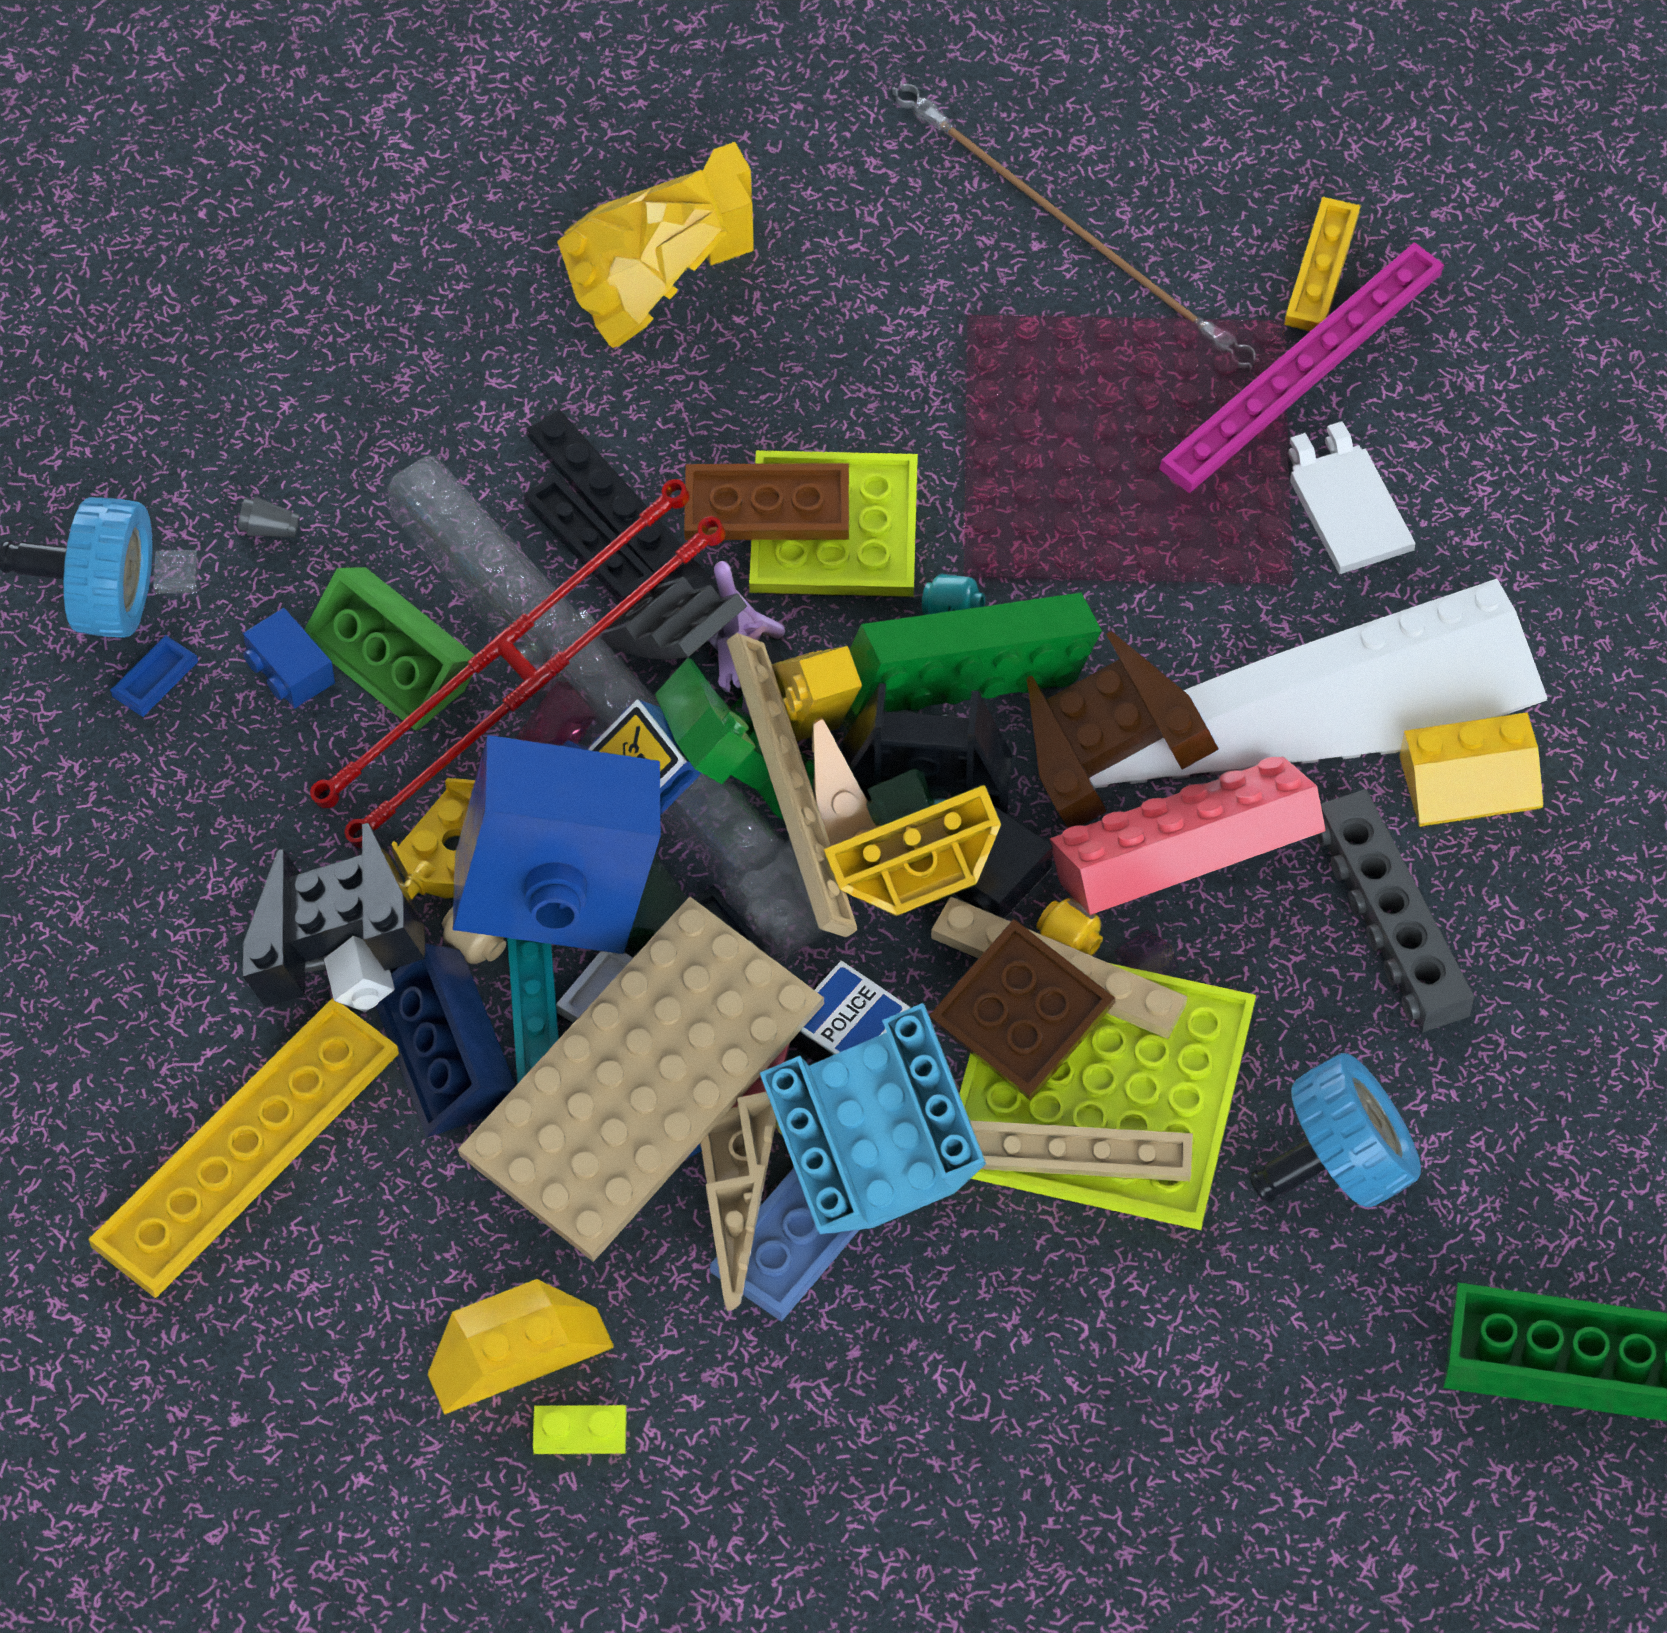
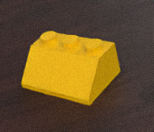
(1472, 769)

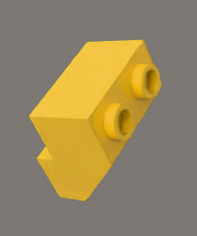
(732, 189)

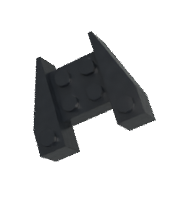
(946, 748)
(321, 909)

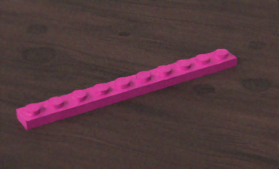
(1300, 368)

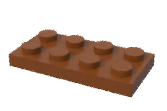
(770, 500)

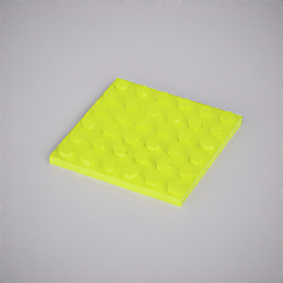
(1133, 1083)

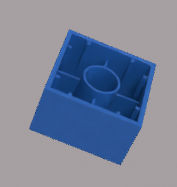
(556, 844)

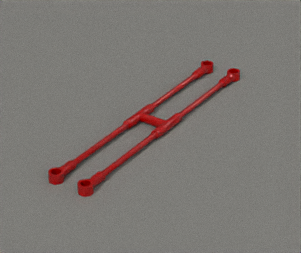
(533, 678)

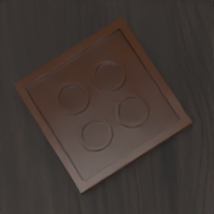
(1022, 1009)

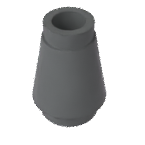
(267, 519)

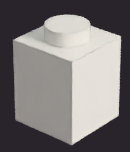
(357, 976)

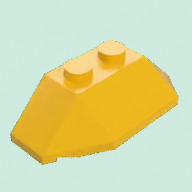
(918, 854)
(513, 1342)

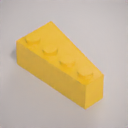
(817, 687)

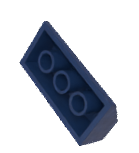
(444, 1041)

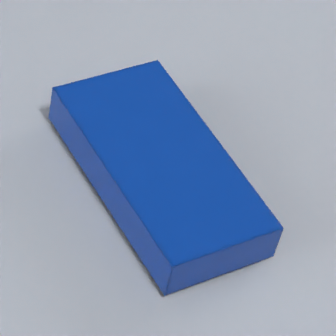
(154, 676)

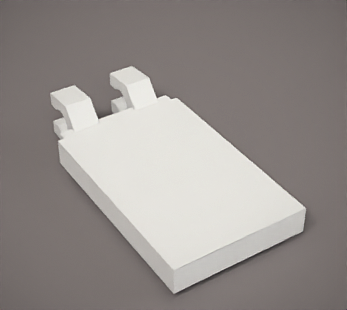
(1347, 501)

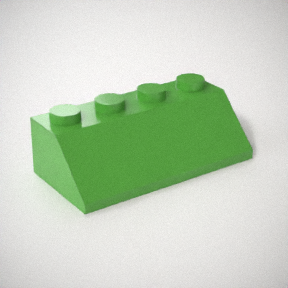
(386, 643)

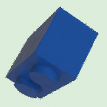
(287, 658)

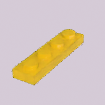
(1322, 264)

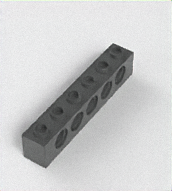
(1358, 820)

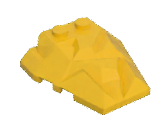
(637, 248)

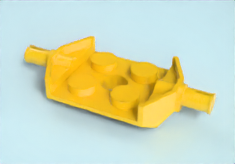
(422, 854)

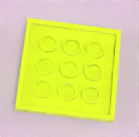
(881, 533)

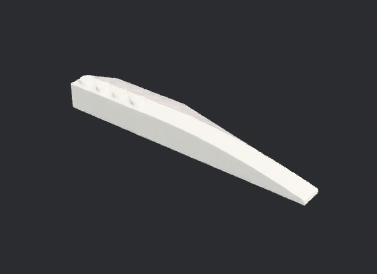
(1360, 689)

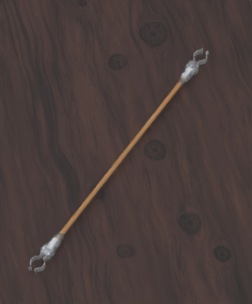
(928, 112)

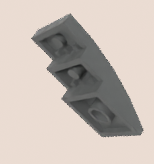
(672, 621)

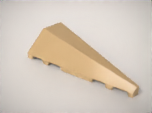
(735, 1172)

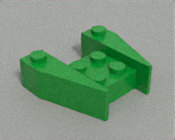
(716, 737)

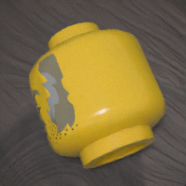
(1071, 926)

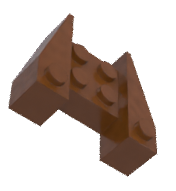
(1107, 722)

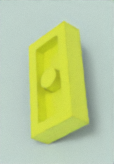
(580, 1429)

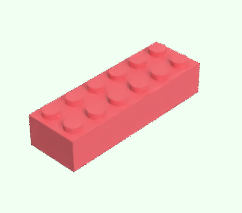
(1187, 834)

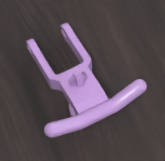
(746, 623)

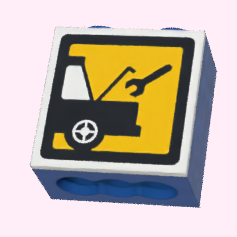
(646, 734)

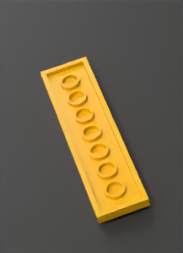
(243, 1147)

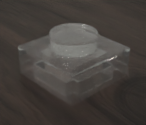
(175, 571)

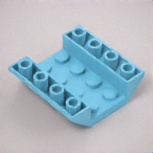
(875, 1126)

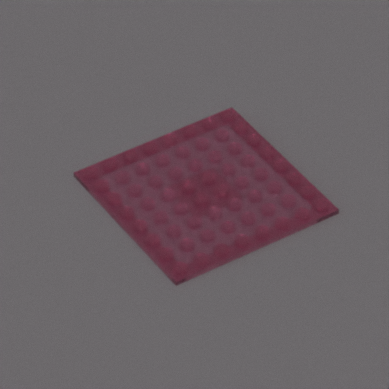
(1072, 443)

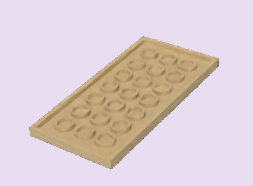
(641, 1078)

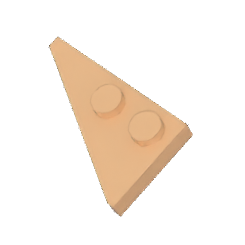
(836, 789)

